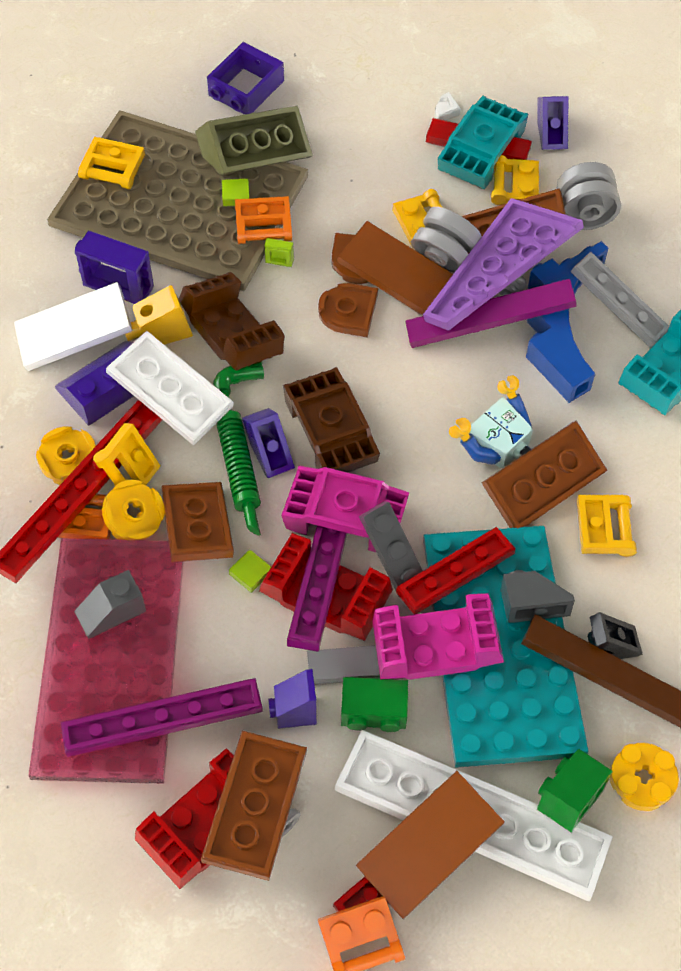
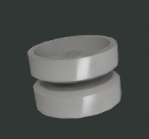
(590, 194)
(445, 238)

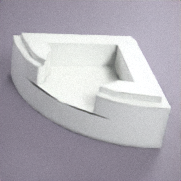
(447, 108)

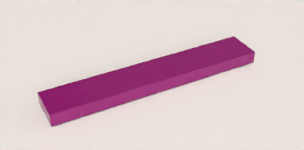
(498, 312)
(317, 589)
(161, 717)

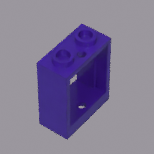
(254, 61)
(96, 248)

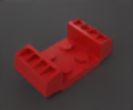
(353, 596)
(181, 832)

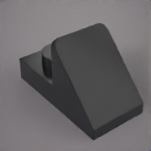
(614, 636)

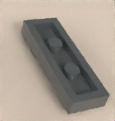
(390, 543)

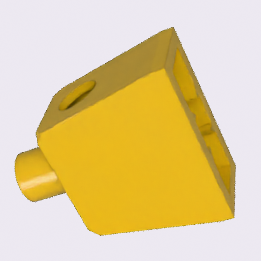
(160, 316)

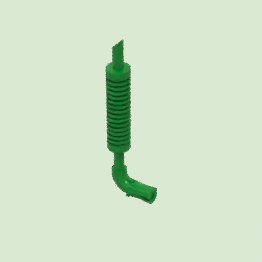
(235, 446)

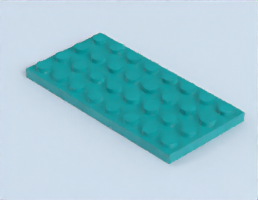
(514, 707)

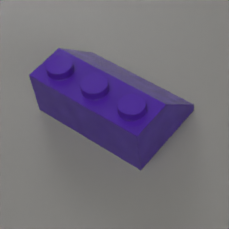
(92, 390)

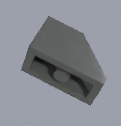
(533, 594)
(110, 604)

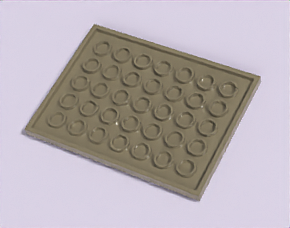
(174, 203)

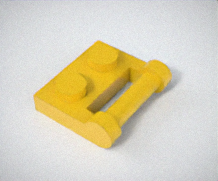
(114, 156)
(523, 183)
(412, 212)
(132, 454)
(596, 525)

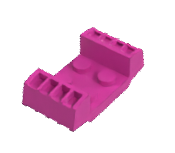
(337, 500)
(437, 640)

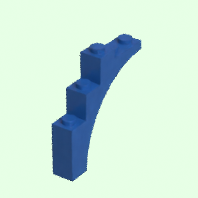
(553, 346)

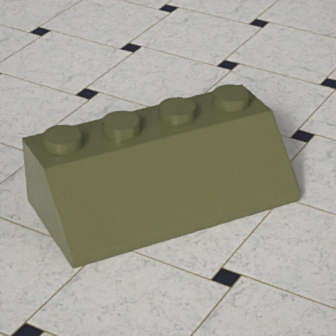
(254, 140)

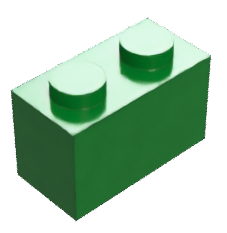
(374, 704)
(573, 789)

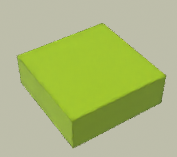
(234, 189)
(279, 252)
(249, 570)

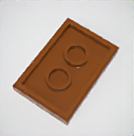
(197, 522)

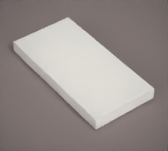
(72, 326)
(170, 387)

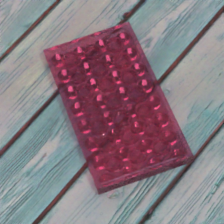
(111, 669)

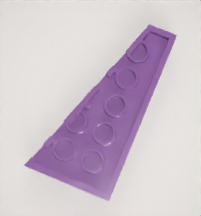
(508, 249)

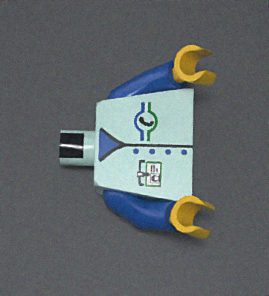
(500, 432)

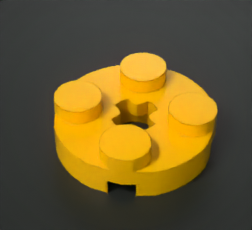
(54, 444)
(141, 496)
(629, 786)

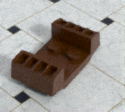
(228, 324)
(332, 421)

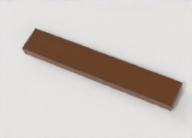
(604, 669)

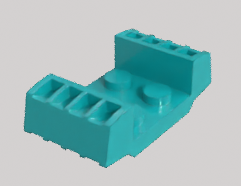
(481, 141)
(658, 373)

